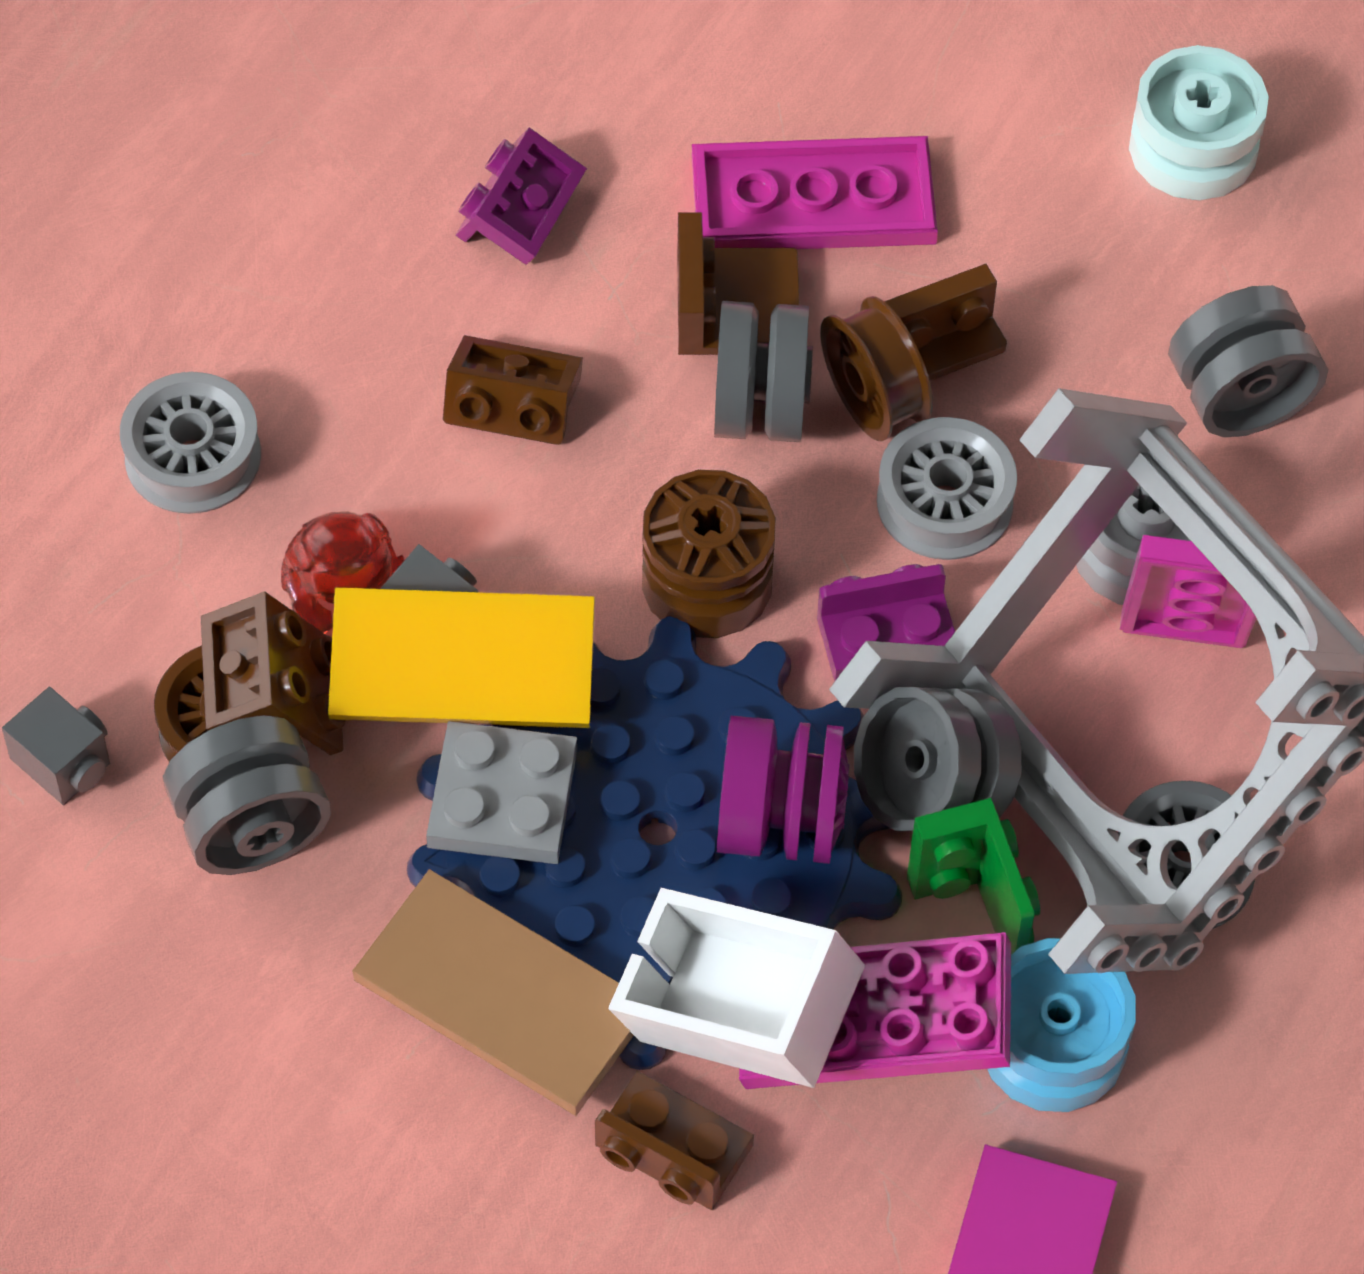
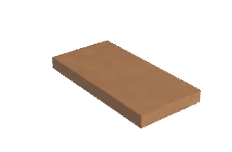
(497, 991)

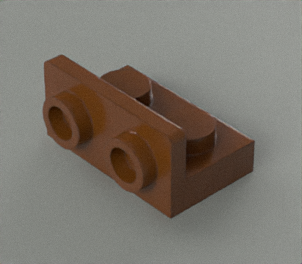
(953, 321)
(510, 389)
(672, 1141)

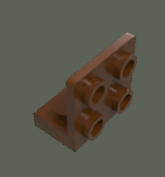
(726, 274)
(268, 664)

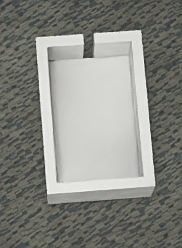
(742, 987)

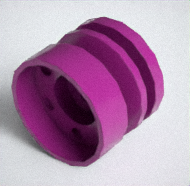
(781, 789)

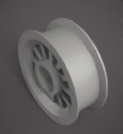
(952, 455)
(197, 474)

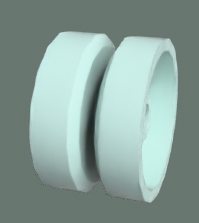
(1198, 122)

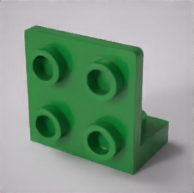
(971, 848)

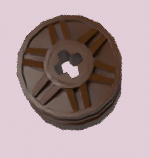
(708, 552)

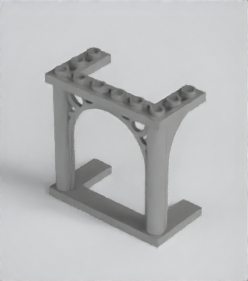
(1133, 910)

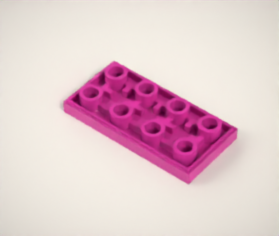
(921, 1012)

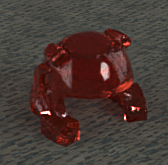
(336, 553)

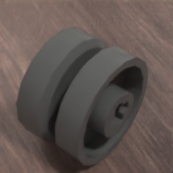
(1247, 361)
(762, 371)
(935, 752)
(246, 795)

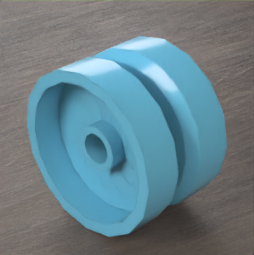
(1064, 1032)

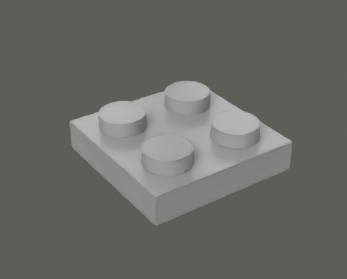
(502, 792)

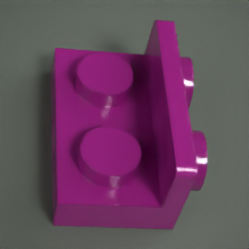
(522, 195)
(883, 608)

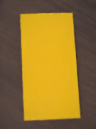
(461, 657)

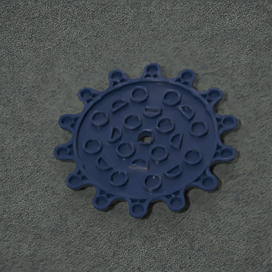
(661, 755)

